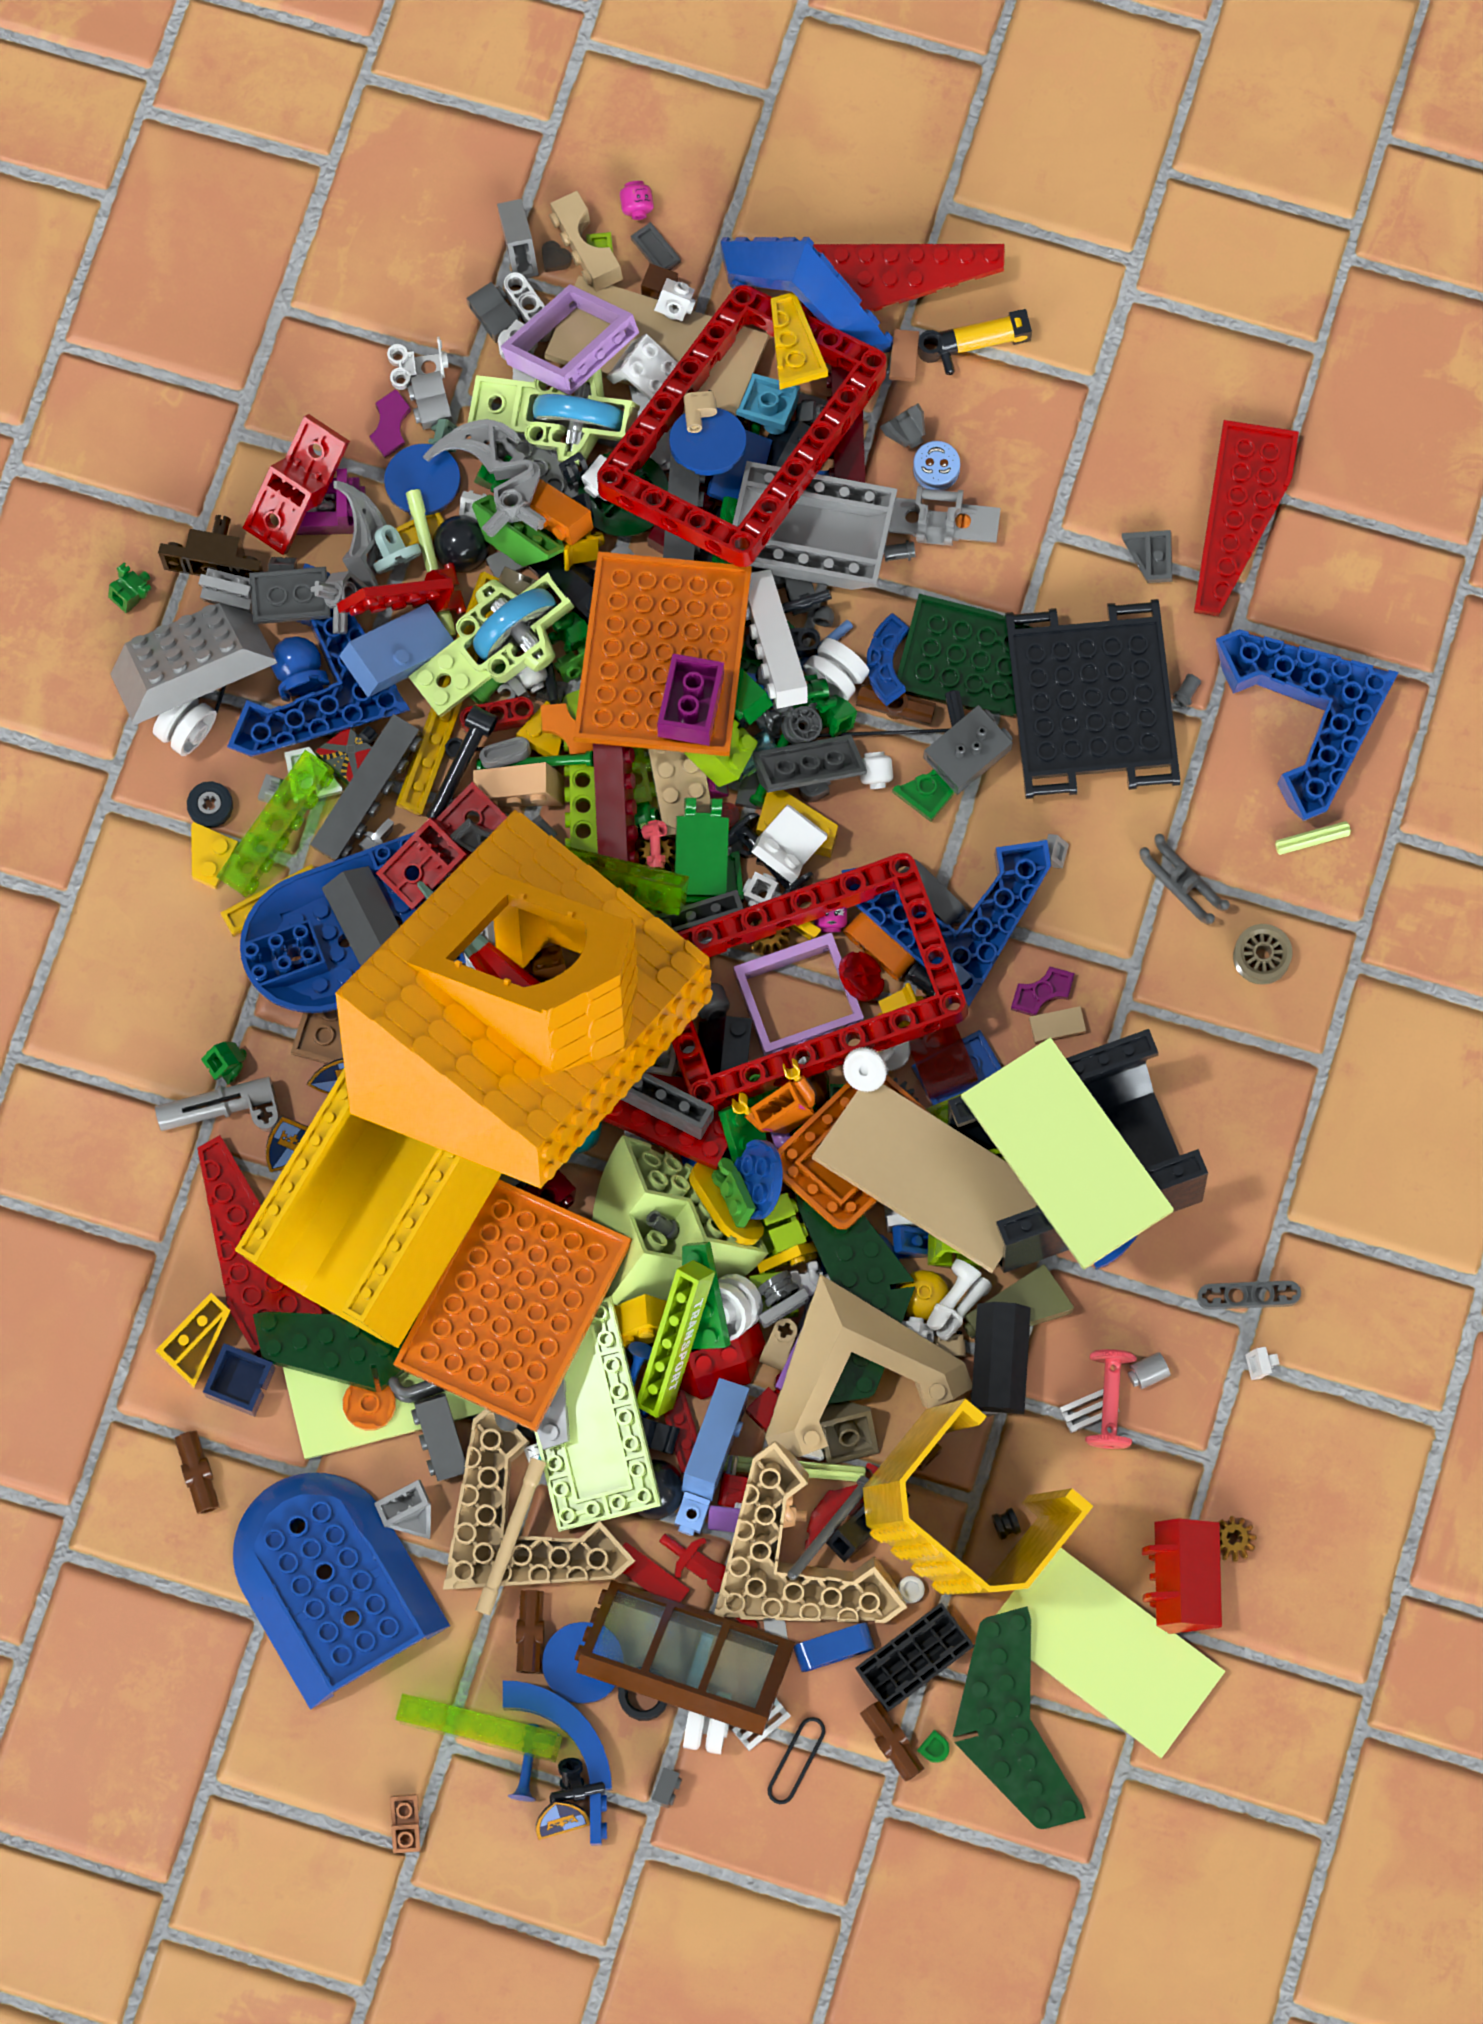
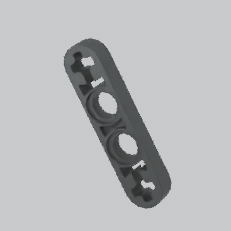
(1249, 1299)

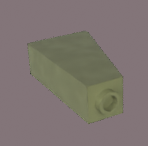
(1036, 1291)

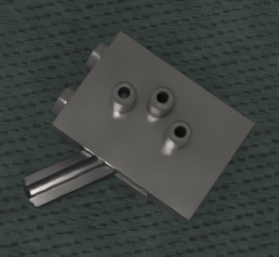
(968, 746)

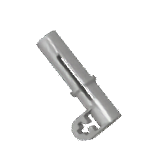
(252, 1094)

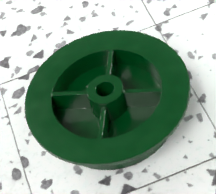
(618, 521)

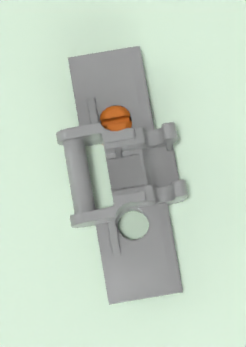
(943, 528)

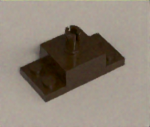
(211, 551)

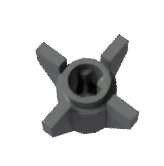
(906, 427)

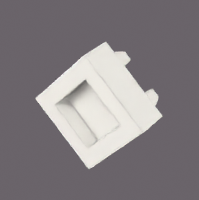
(466, 503)
(1261, 1363)

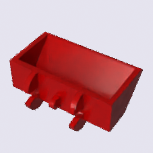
(1186, 1575)

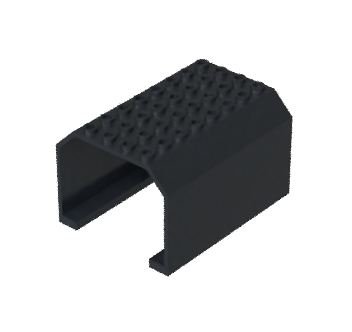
(1123, 1089)

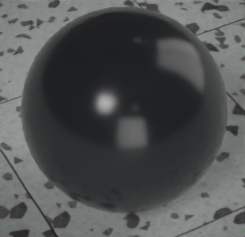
(460, 542)
(670, 1490)

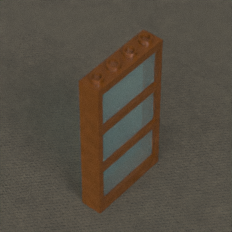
(684, 1657)

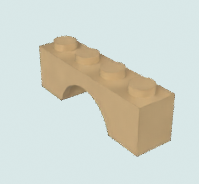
(598, 264)

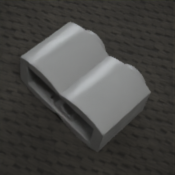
(430, 399)

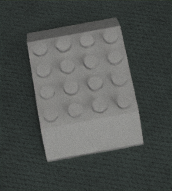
(829, 535)
(188, 660)

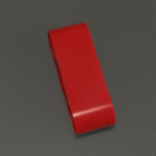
(508, 708)

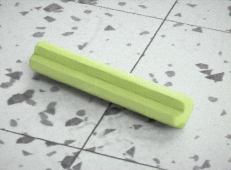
(1312, 837)

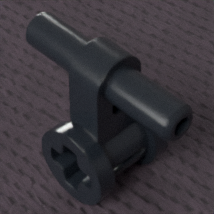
(572, 1783)

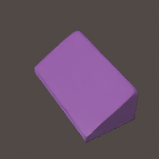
(723, 1518)

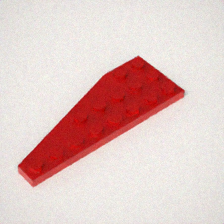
(909, 271)
(1248, 485)
(705, 1151)
(231, 1212)

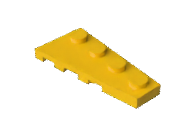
(795, 345)

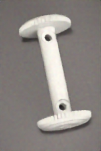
(867, 1069)

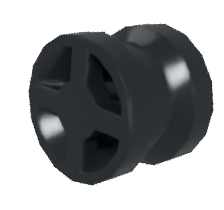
(1006, 1523)

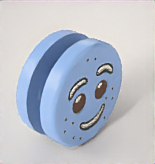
(936, 465)

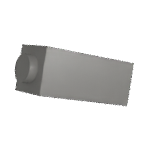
(518, 238)

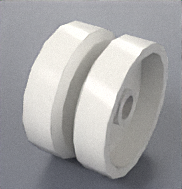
(838, 666)
(185, 726)
(740, 1302)
(699, 1725)

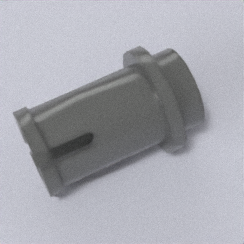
(900, 551)
(1186, 691)
(667, 1227)

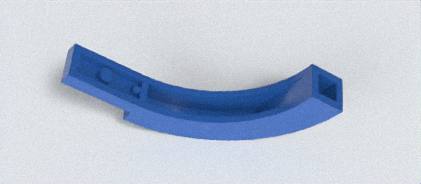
(544, 1703)

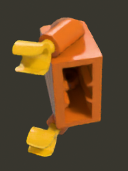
(782, 1109)

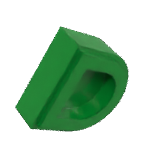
(934, 1748)

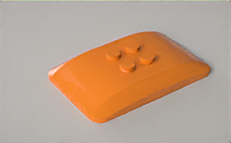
(822, 1189)

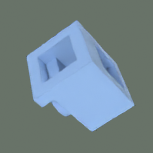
(700, 1506)

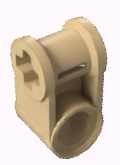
(778, 1348)

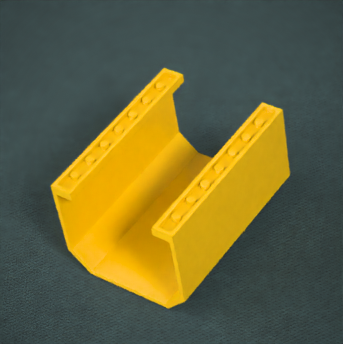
(365, 1219)
(889, 1519)

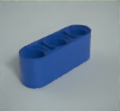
(834, 1647)

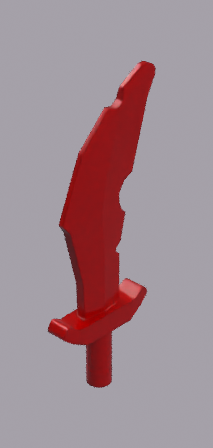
(829, 1506)
(700, 1566)

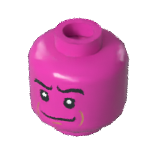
(636, 200)

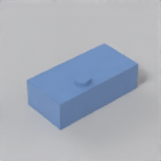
(395, 649)
(715, 1439)

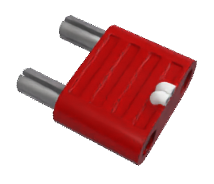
(732, 1486)

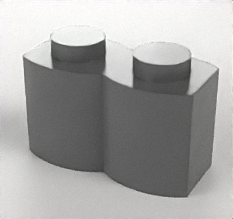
(492, 310)

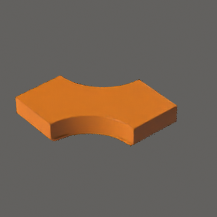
(559, 722)

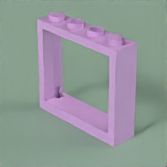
(586, 361)
(783, 958)

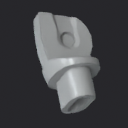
(373, 839)

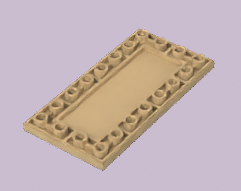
(727, 377)
(925, 1172)

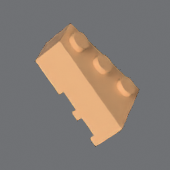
(522, 785)

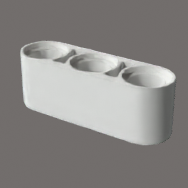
(523, 297)

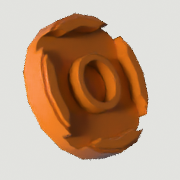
(368, 1408)

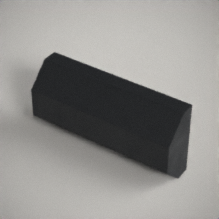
(1001, 1357)
(914, 1657)

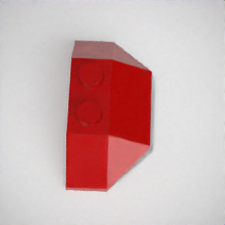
(734, 1363)

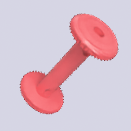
(1110, 1398)

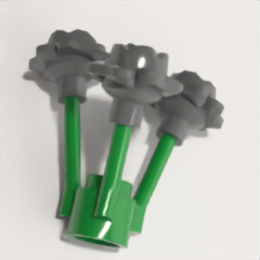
(816, 690)

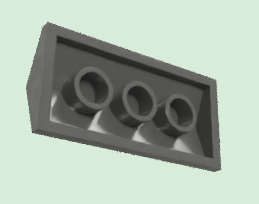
(808, 763)
(361, 911)

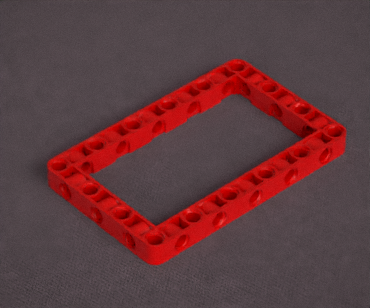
(680, 517)
(832, 1048)

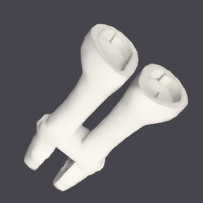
(943, 1316)

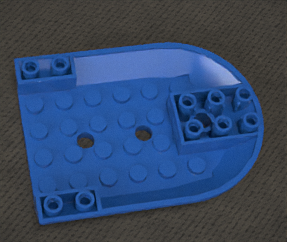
(299, 921)
(367, 1577)

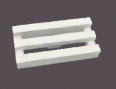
(1068, 1418)
(743, 1737)

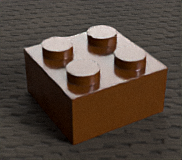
(548, 963)

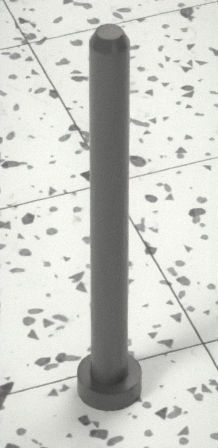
(828, 1530)

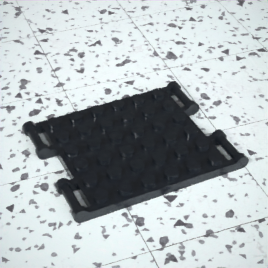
(1092, 698)

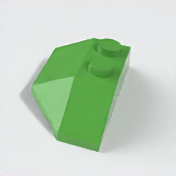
(518, 539)

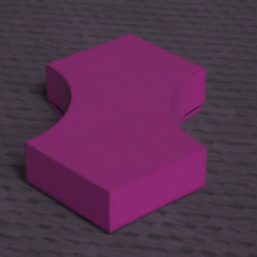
(392, 412)
(1031, 997)

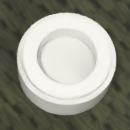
(911, 1589)

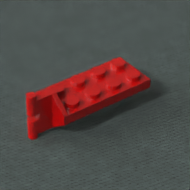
(435, 590)

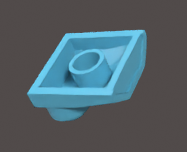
(768, 404)

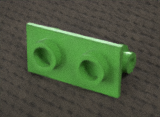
(570, 665)

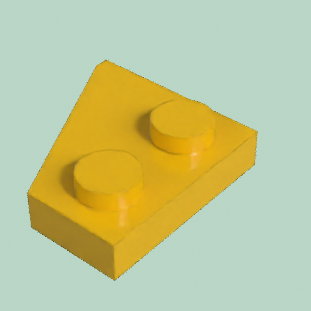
(543, 743)
(209, 854)
(795, 1255)

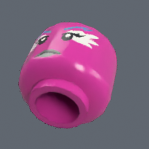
(832, 921)

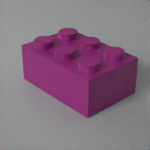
(690, 699)

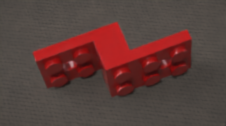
(296, 484)
(433, 848)

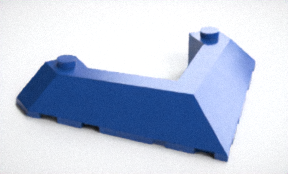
(800, 268)
(1342, 688)
(318, 713)
(988, 925)

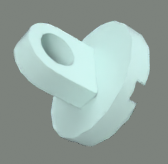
(394, 551)

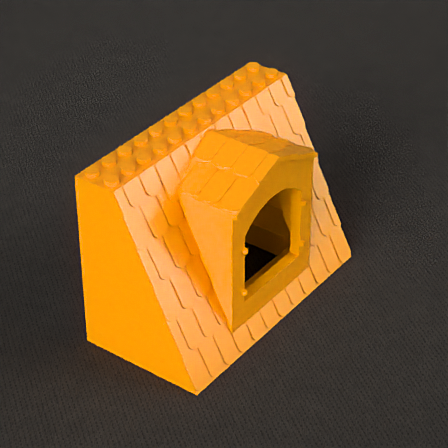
(505, 1066)

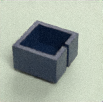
(239, 1379)

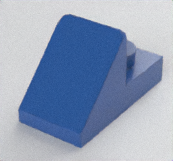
(910, 1242)

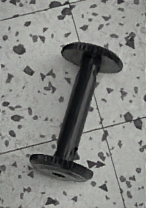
(743, 831)

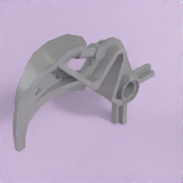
(523, 472)
(359, 566)

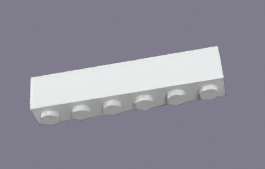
(774, 642)

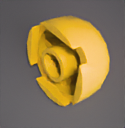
(928, 1291)

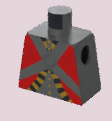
(347, 752)

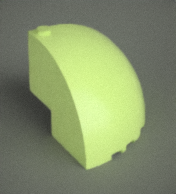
(646, 1181)

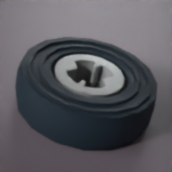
(212, 791)

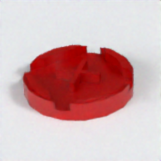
(861, 976)

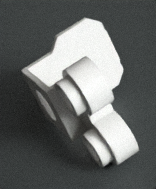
(410, 365)

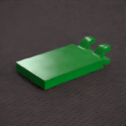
(702, 848)

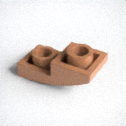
(904, 355)
(405, 1823)

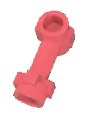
(653, 832)

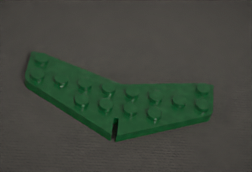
(867, 1268)
(326, 1348)
(1007, 1741)

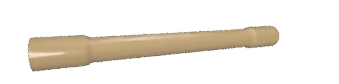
(530, 1482)

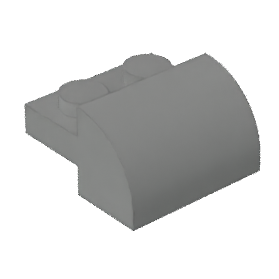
(226, 589)

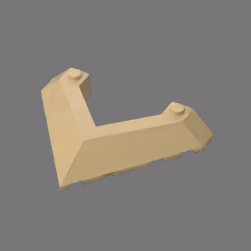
(832, 1330)
(484, 1519)
(758, 1585)

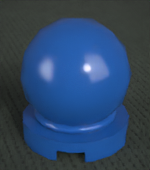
(298, 668)

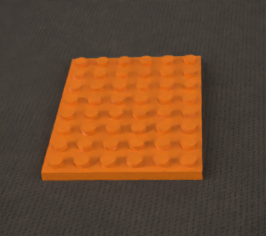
(637, 620)
(514, 1305)

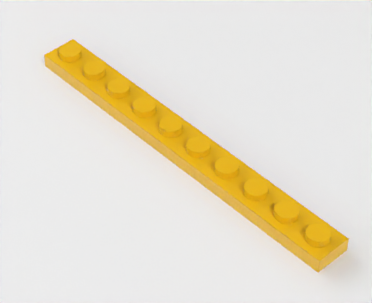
(435, 735)

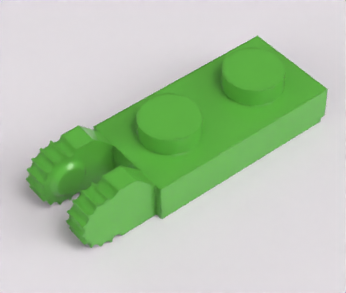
(734, 1192)

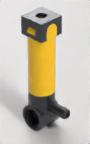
(974, 336)

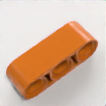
(879, 946)

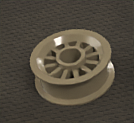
(1264, 976)

